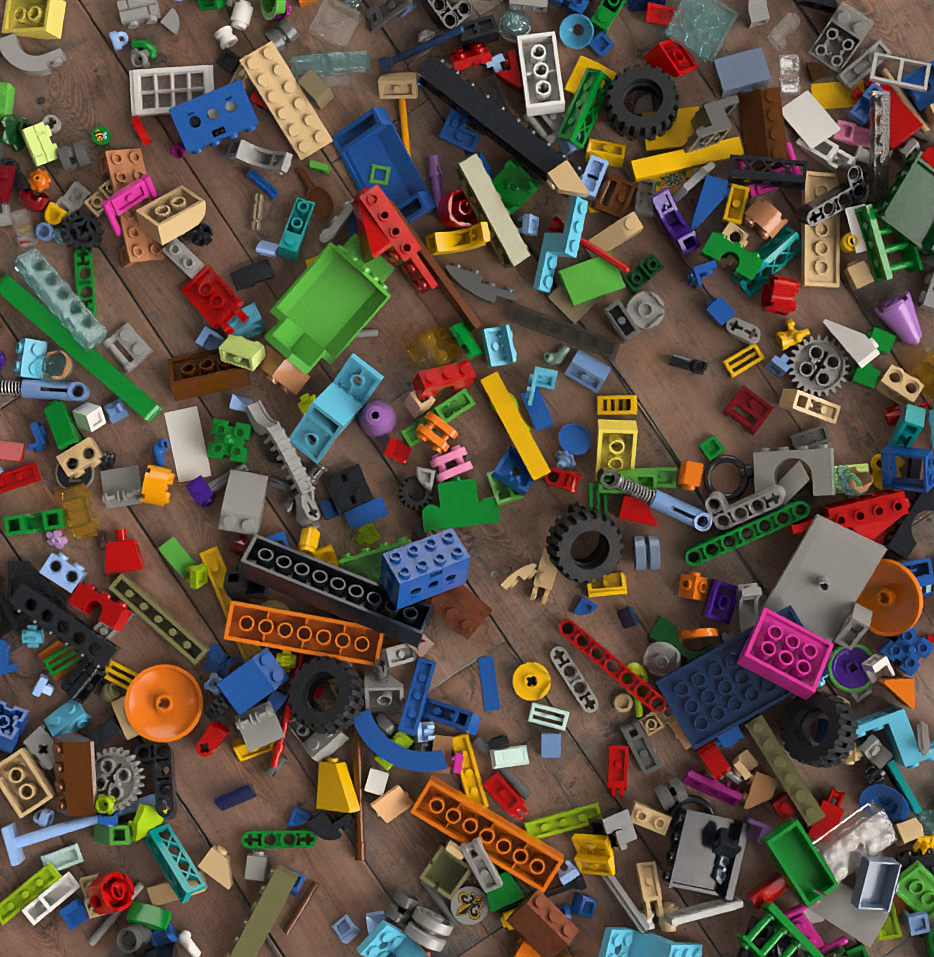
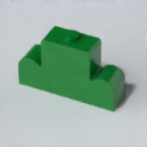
(459, 507)

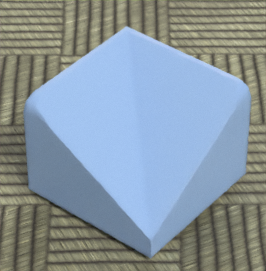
(239, 403)
(373, 920)

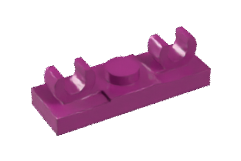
(712, 787)

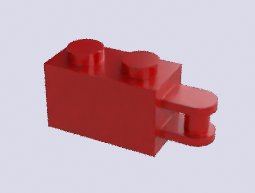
(832, 812)

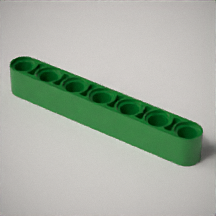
(756, 532)

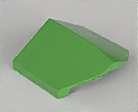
(501, 492)

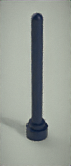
(388, 63)

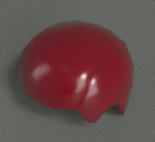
(32, 202)

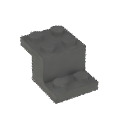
(711, 123)

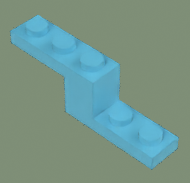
(560, 244)

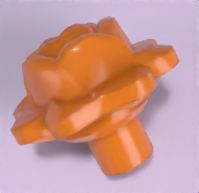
(39, 180)

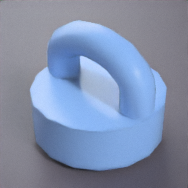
(114, 36)
(46, 817)

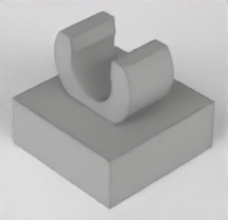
(910, 147)

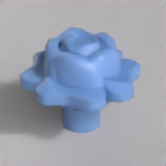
(564, 460)

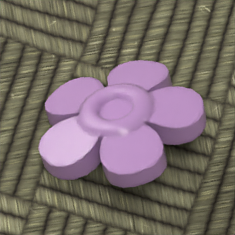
(56, 538)

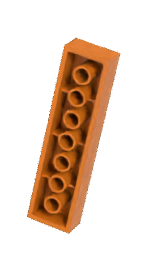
(302, 633)
(502, 840)

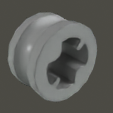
(57, 126)

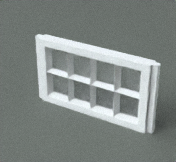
(160, 89)

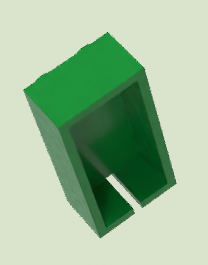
(799, 862)

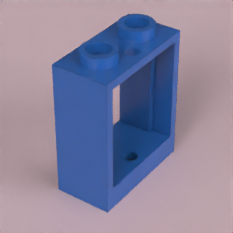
(889, 468)

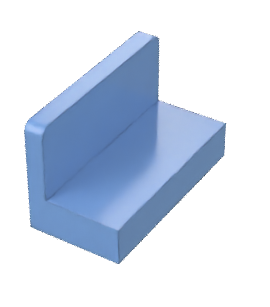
(588, 371)

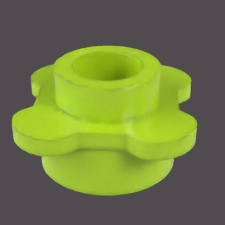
(100, 804)

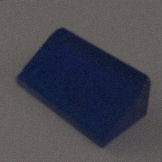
(235, 797)

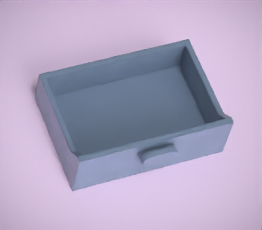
(741, 72)
(876, 883)

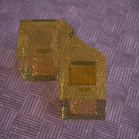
(78, 506)

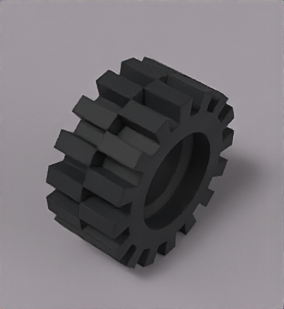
(407, 501)
(217, 708)

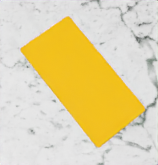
(834, 94)

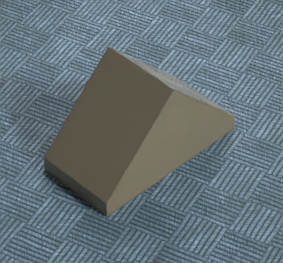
(316, 88)

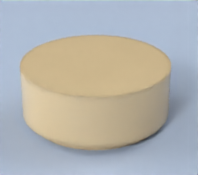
(622, 702)

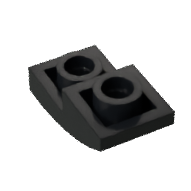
(251, 274)

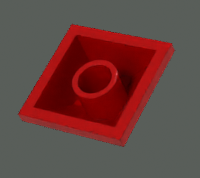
(671, 58)

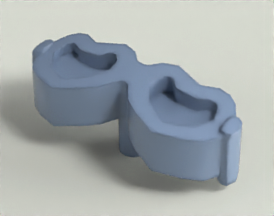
(719, 872)

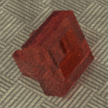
(239, 547)

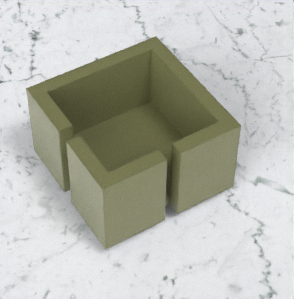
(446, 871)

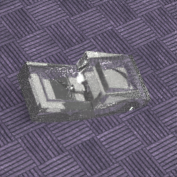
(789, 75)

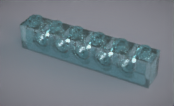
(26, 266)

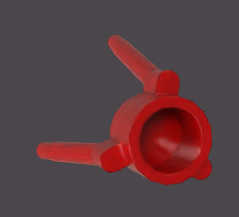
(892, 414)

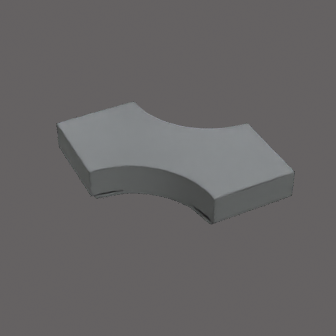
(692, 182)

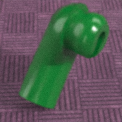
(145, 44)

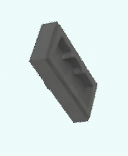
(643, 203)
(810, 437)

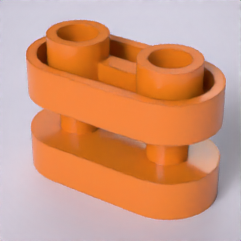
(425, 434)

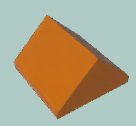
(900, 688)

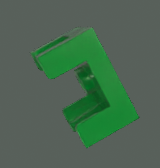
(514, 185)

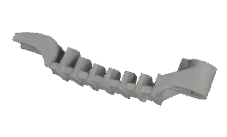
(262, 423)

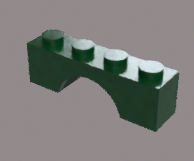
(667, 632)

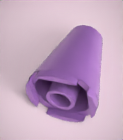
(901, 318)
(383, 424)

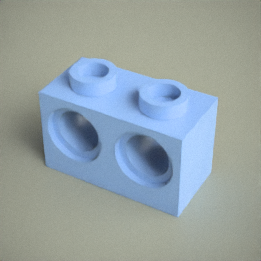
(593, 175)
(62, 576)

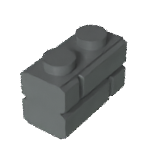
(620, 321)

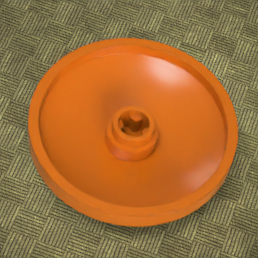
(893, 598)
(163, 703)

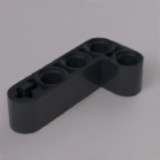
(446, 10)
(849, 191)
(160, 780)

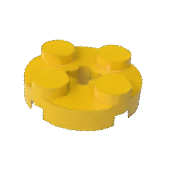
(531, 692)

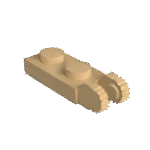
(544, 577)
(649, 887)

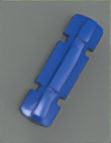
(262, 183)

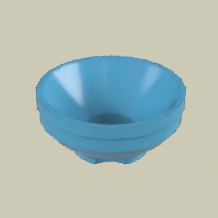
(567, 33)

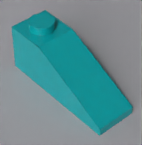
(908, 426)

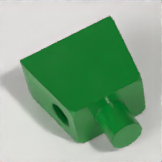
(507, 894)

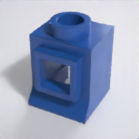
(729, 738)

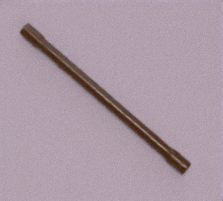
(359, 844)

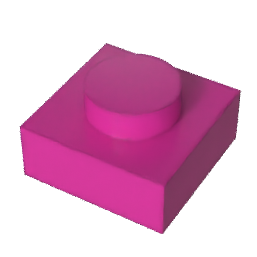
(456, 762)

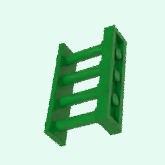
(877, 252)
(785, 927)

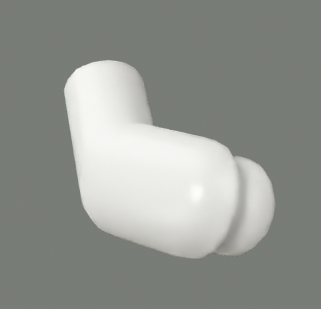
(185, 939)

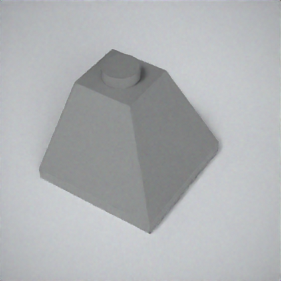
(385, 696)

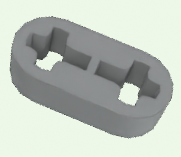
(745, 327)

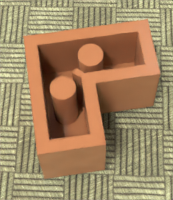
(281, 370)

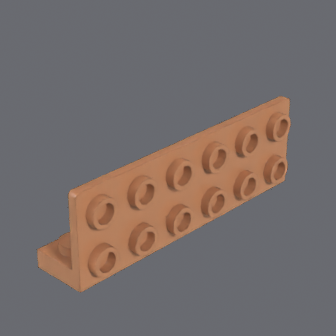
(124, 168)

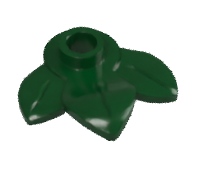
(12, 133)

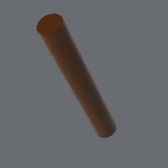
(300, 908)

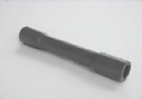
(517, 784)

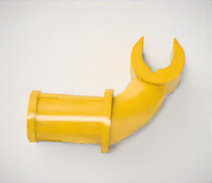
(924, 843)

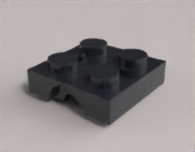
(354, 486)

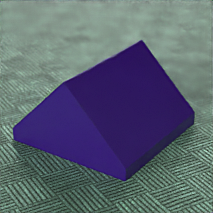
(720, 601)

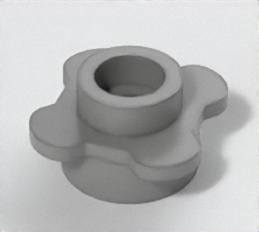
(426, 35)
(136, 62)

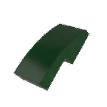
(642, 273)

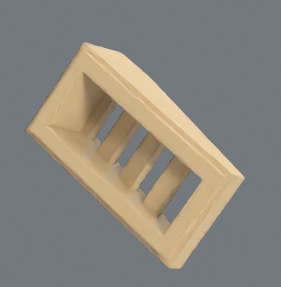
(453, 847)

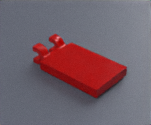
(902, 120)
(214, 299)

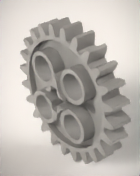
(804, 357)
(115, 777)

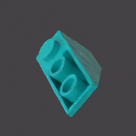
(296, 229)

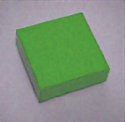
(319, 167)
(371, 180)

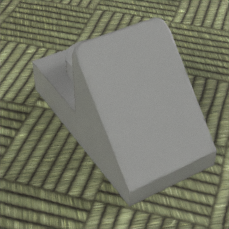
(398, 655)
(875, 752)

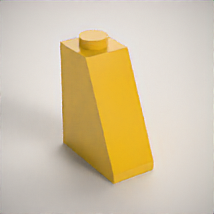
(335, 787)

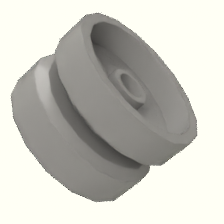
(429, 928)

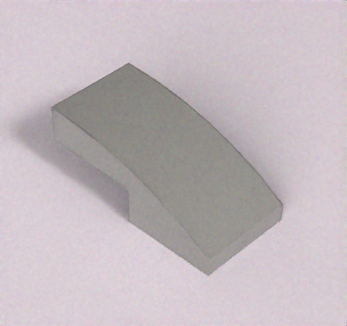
(73, 198)

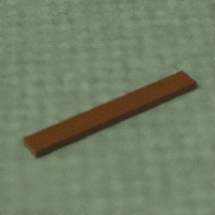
(442, 280)

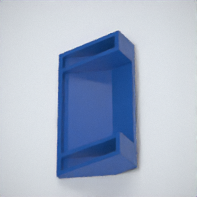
(375, 141)

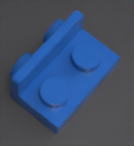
(699, 272)

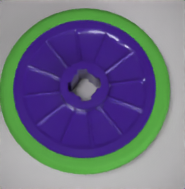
(840, 673)

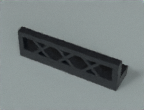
(764, 178)

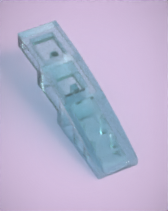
(331, 63)

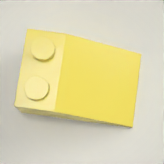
(34, 18)
(616, 444)

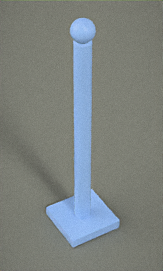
(14, 842)

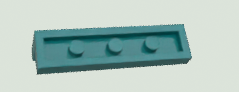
(769, 252)
(168, 865)

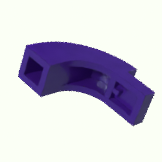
(673, 223)

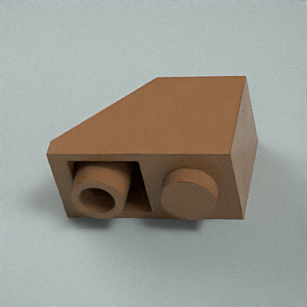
(759, 789)

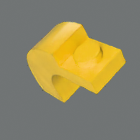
(458, 241)

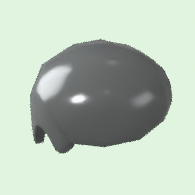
(806, 495)

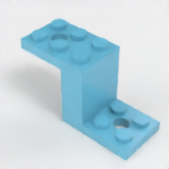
(335, 408)
(898, 733)
(388, 939)
(631, 943)

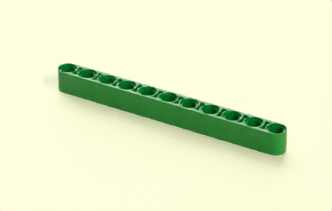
(90, 360)

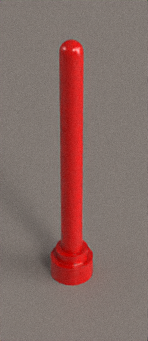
(558, 226)

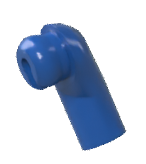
(158, 451)

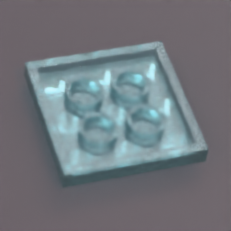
(701, 26)

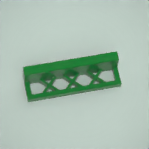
(582, 106)

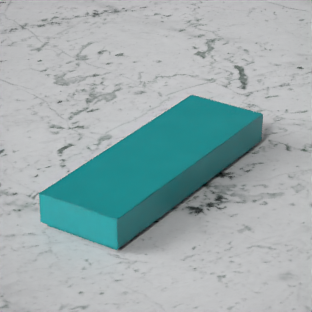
(903, 786)

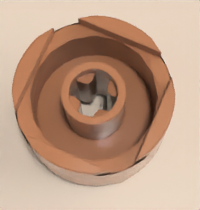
(764, 218)

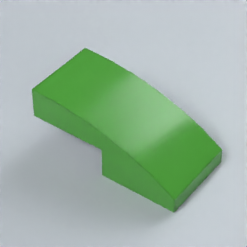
(177, 556)

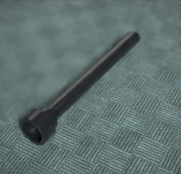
(577, 883)

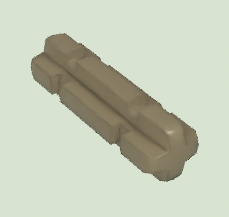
(256, 213)

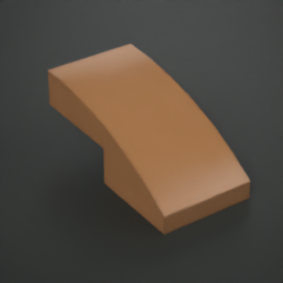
(445, 743)

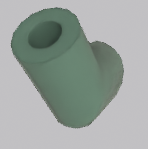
(556, 358)

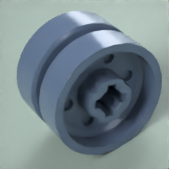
(646, 552)

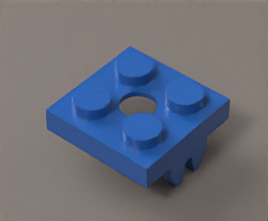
(920, 99)
(505, 475)

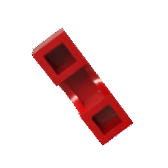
(456, 375)
(113, 613)

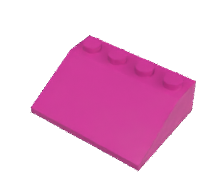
(785, 654)

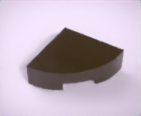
(817, 71)

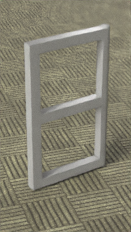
(898, 83)

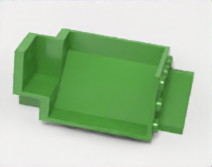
(329, 305)

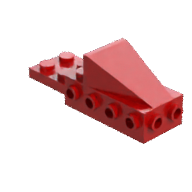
(384, 231)
(862, 514)

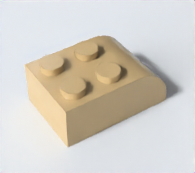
(171, 214)
(24, 782)

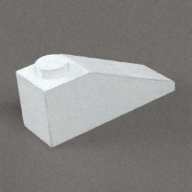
(856, 344)

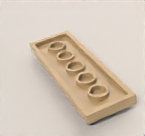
(285, 100)
(821, 242)

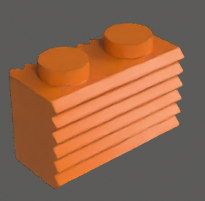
(690, 475)

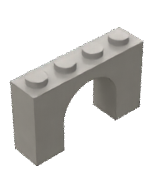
(819, 460)

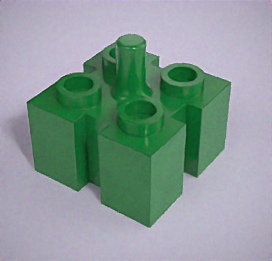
(230, 441)

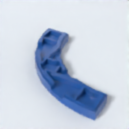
(392, 752)

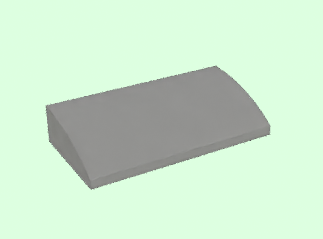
(858, 923)

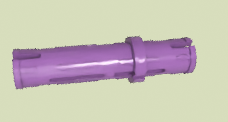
(435, 175)

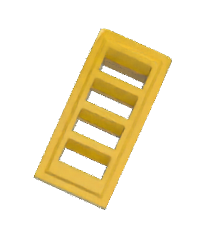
(633, 405)

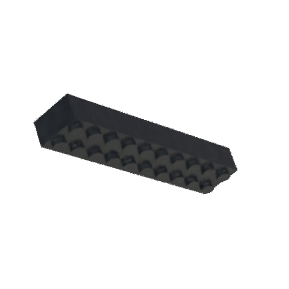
(490, 118)
(332, 590)

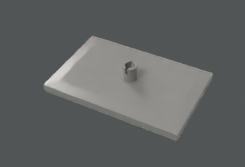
(830, 557)

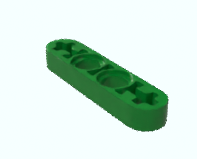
(88, 282)
(279, 839)

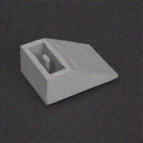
(841, 37)
(317, 745)

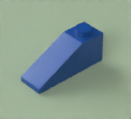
(710, 196)
(451, 716)

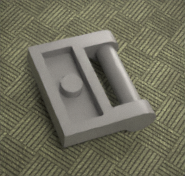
(553, 122)
(132, 343)

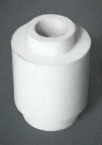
(241, 15)

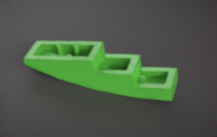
(446, 411)
(648, 477)

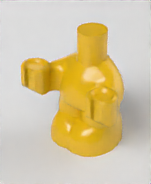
(790, 337)

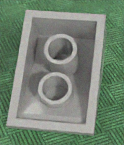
(243, 502)

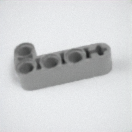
(747, 504)

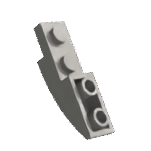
(472, 283)

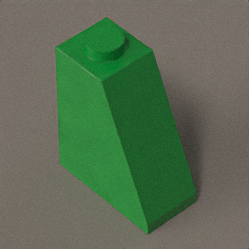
(62, 425)

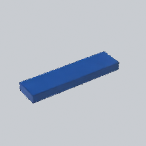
(416, 697)

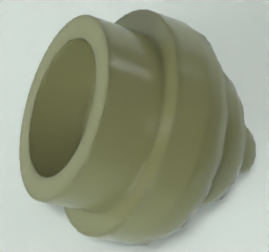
(110, 692)

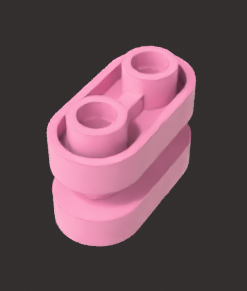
(456, 453)

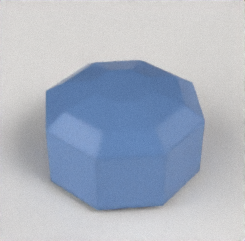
(44, 231)

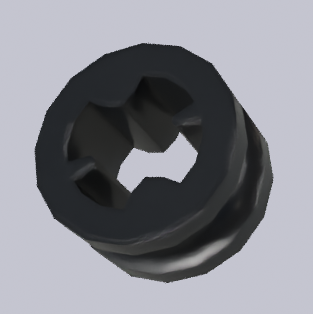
(108, 459)

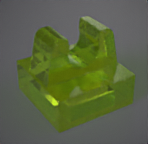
(368, 534)

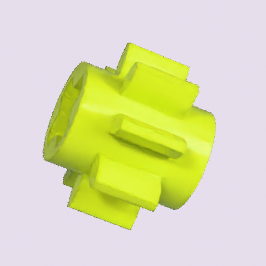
(306, 401)
(287, 660)

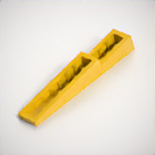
(678, 161)
(515, 426)

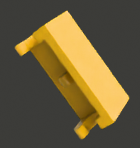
(609, 585)

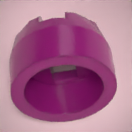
(175, 150)

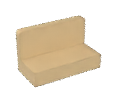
(398, 85)

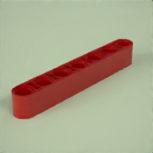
(616, 674)

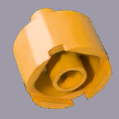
(156, 485)

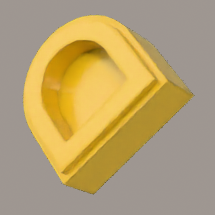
(54, 214)

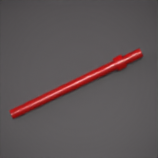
(278, 747)

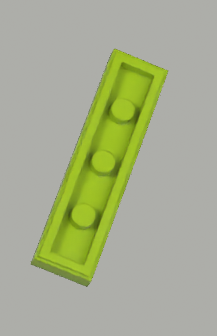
(562, 821)
(28, 892)

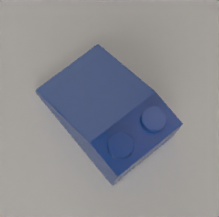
(252, 681)

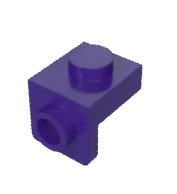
(201, 491)

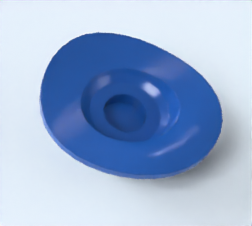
(887, 798)

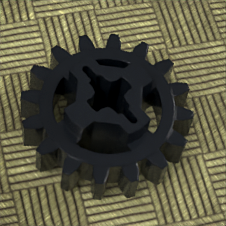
(90, 236)

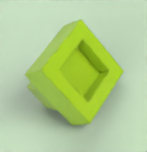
(198, 575)

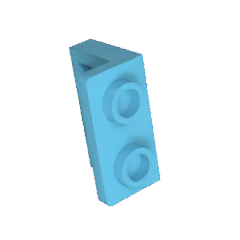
(252, 327)
(498, 346)
(28, 353)
(67, 719)

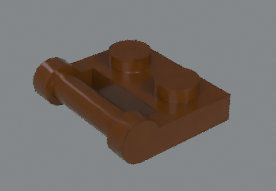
(620, 198)

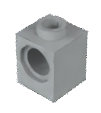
(256, 865)

